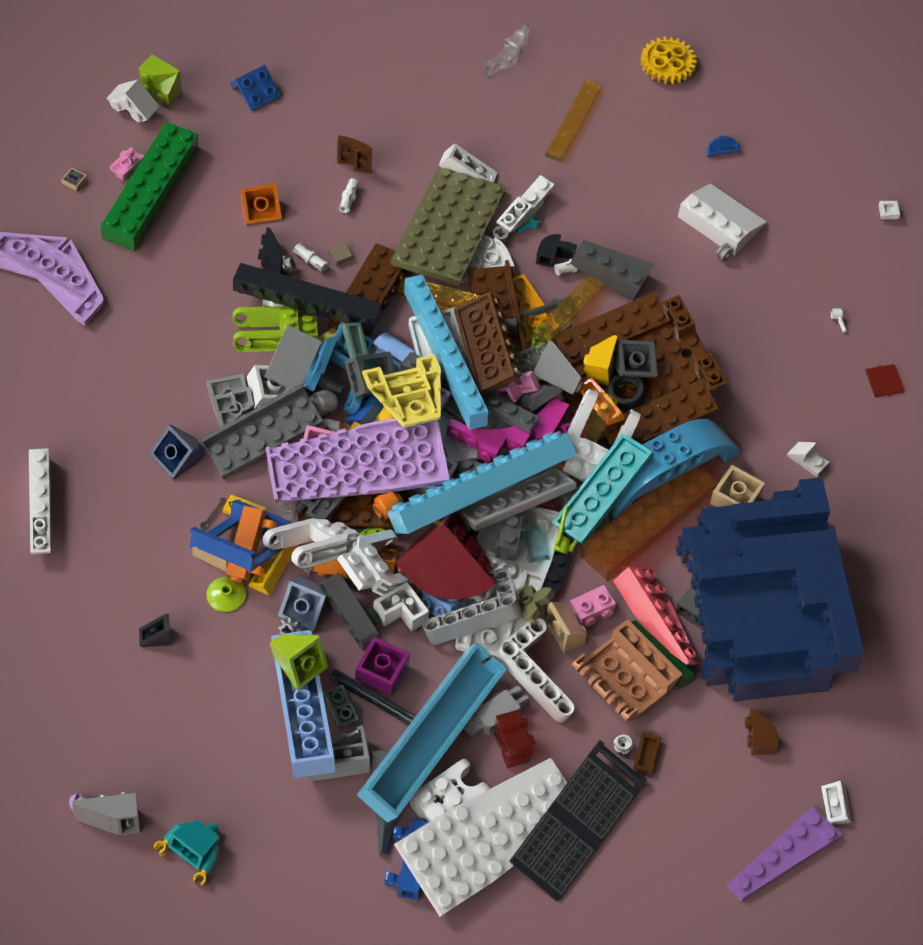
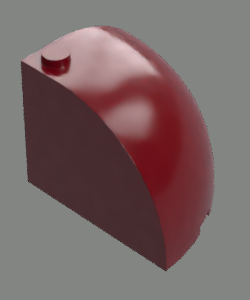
(447, 561)

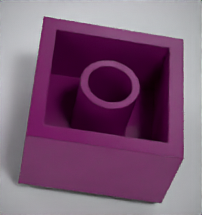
(382, 666)

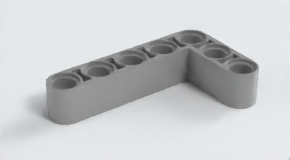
(479, 615)

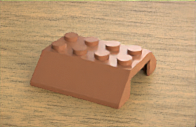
(628, 672)

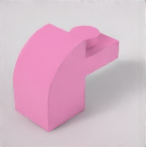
(512, 391)

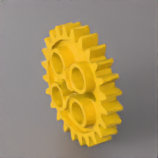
(668, 60)

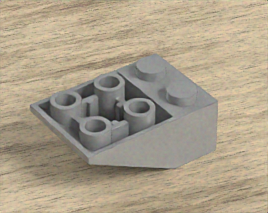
(110, 813)

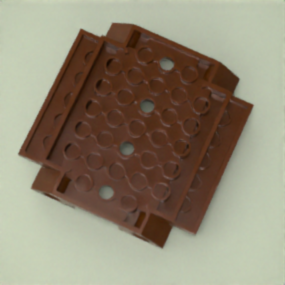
(682, 383)

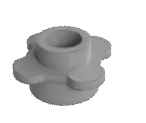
(288, 265)

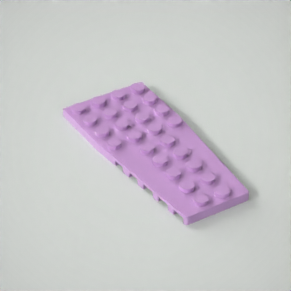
(359, 462)

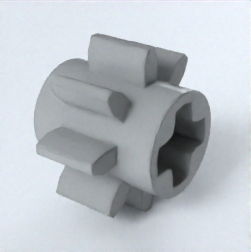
(290, 625)

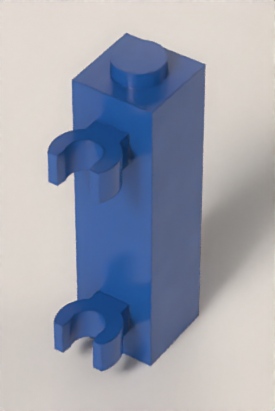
(406, 882)

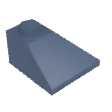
(304, 601)

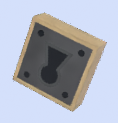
(74, 179)

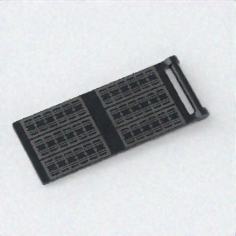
(576, 822)

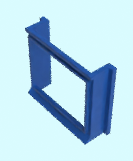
(231, 552)

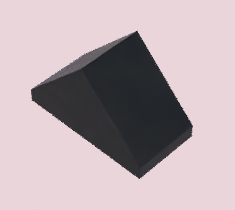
(156, 633)

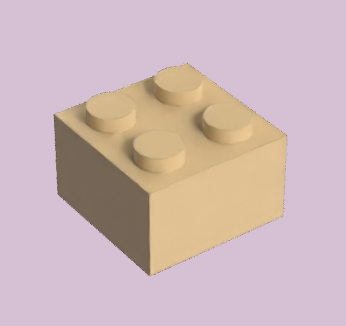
(736, 488)

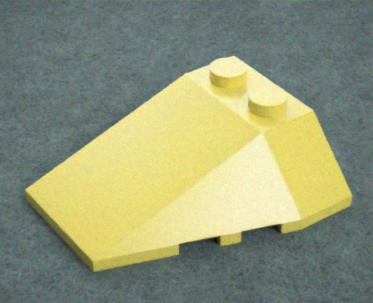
(411, 394)

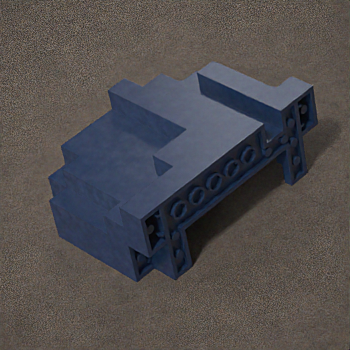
(772, 595)

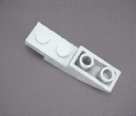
(527, 205)

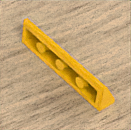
(273, 571)

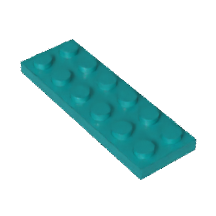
(603, 488)

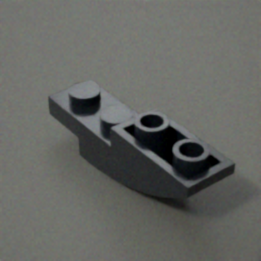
(270, 253)

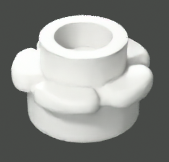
(623, 739)

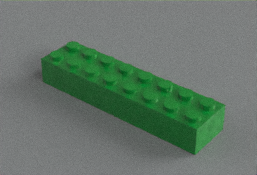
(149, 186)

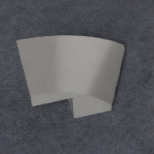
(229, 398)

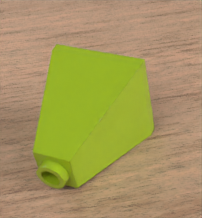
(299, 657)

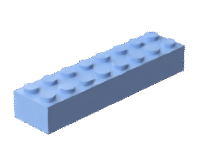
(305, 724)

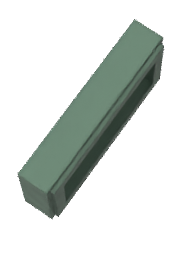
(354, 339)

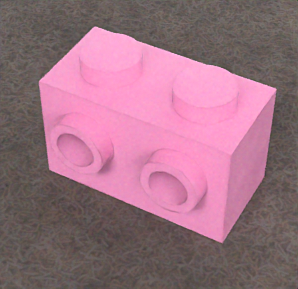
(593, 606)

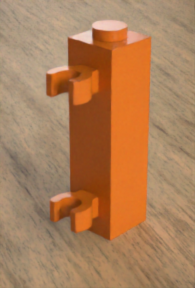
(249, 536)

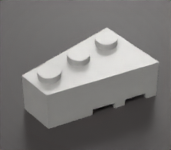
(350, 756)

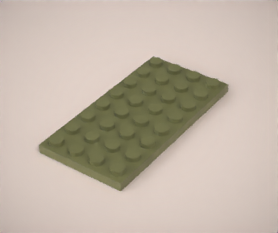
(448, 226)

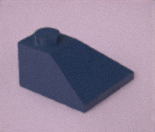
(177, 451)

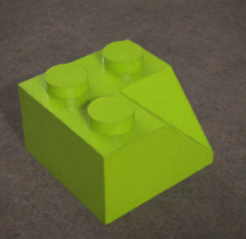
(160, 80)

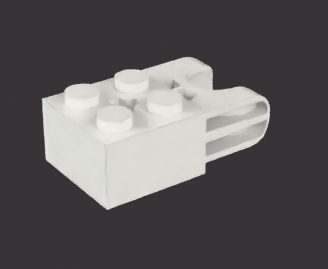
(445, 792)

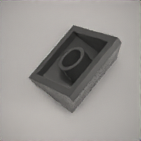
(635, 358)

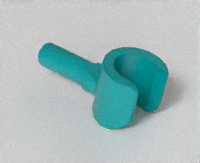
(532, 224)

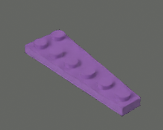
(796, 844)

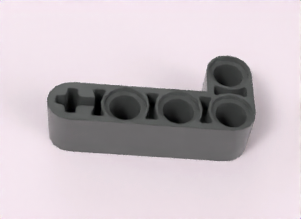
(349, 610)

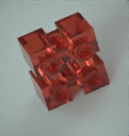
(513, 738)

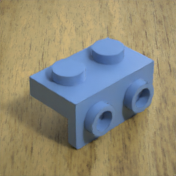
(439, 606)

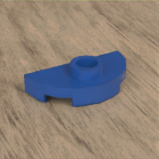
(722, 145)

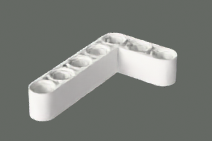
(533, 671)

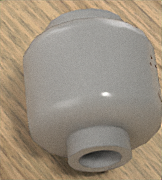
(325, 401)

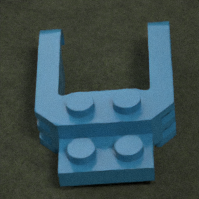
(335, 350)

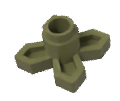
(533, 601)

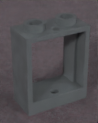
(356, 366)

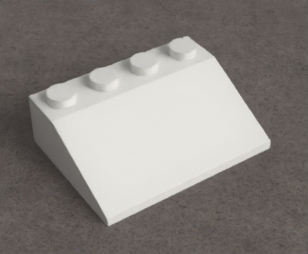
(720, 217)

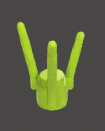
(562, 543)

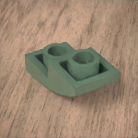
(340, 706)

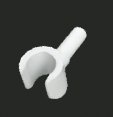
(837, 313)

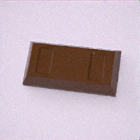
(647, 753)

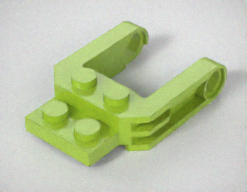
(269, 317)

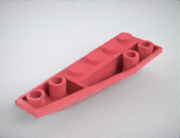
(655, 611)

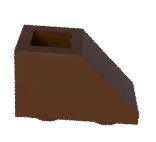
(762, 734)

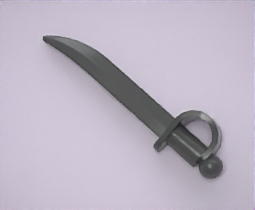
(543, 309)

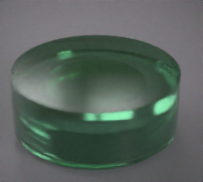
(373, 616)

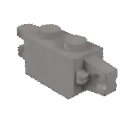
(500, 703)

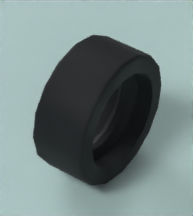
(627, 404)

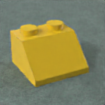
(600, 361)

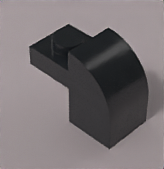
(552, 247)

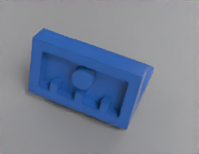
(257, 87)

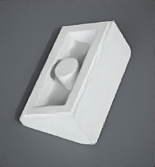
(836, 803)

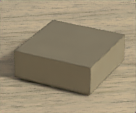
(340, 253)

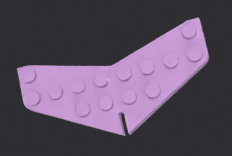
(57, 268)

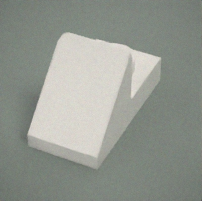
(805, 456)

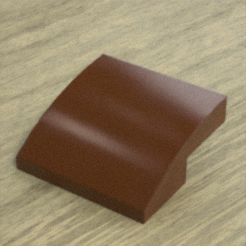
(354, 153)

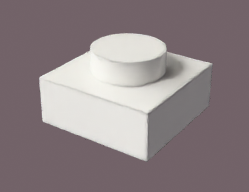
(889, 210)

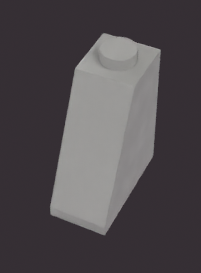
(557, 370)

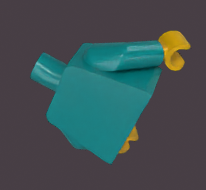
(193, 843)

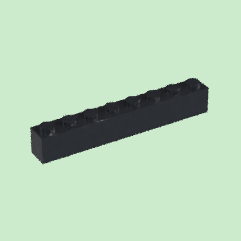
(306, 296)

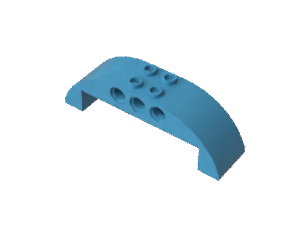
(676, 454)

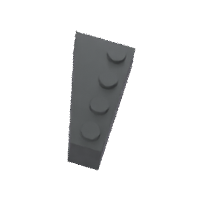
(612, 268)

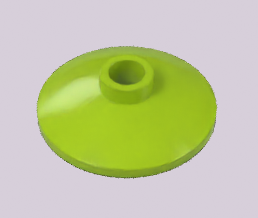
(226, 601)

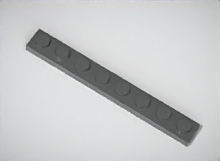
(496, 405)

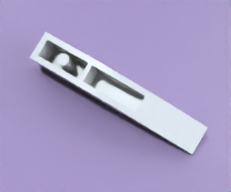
(40, 501)

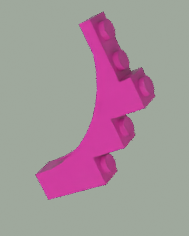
(492, 441)

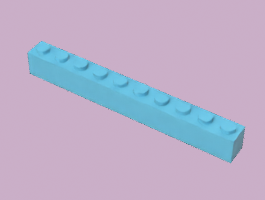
(446, 351)

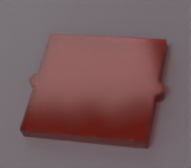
(884, 380)

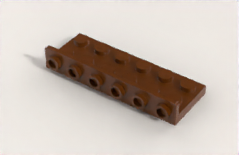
(375, 281)
(500, 283)
(487, 343)
(358, 511)

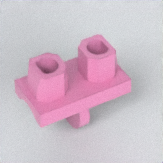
(126, 163)

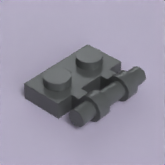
(321, 508)

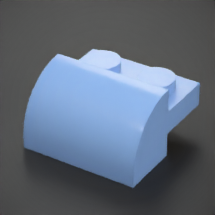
(398, 350)

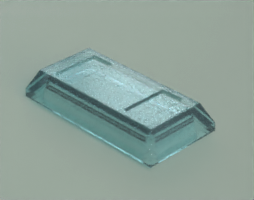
(535, 544)

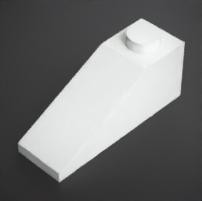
(461, 161)

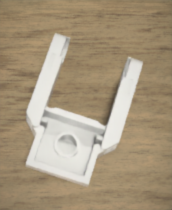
(588, 452)
(329, 539)
(367, 567)

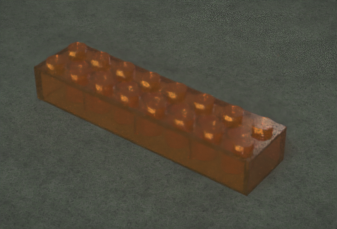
(647, 521)

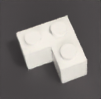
(133, 98)
(402, 603)

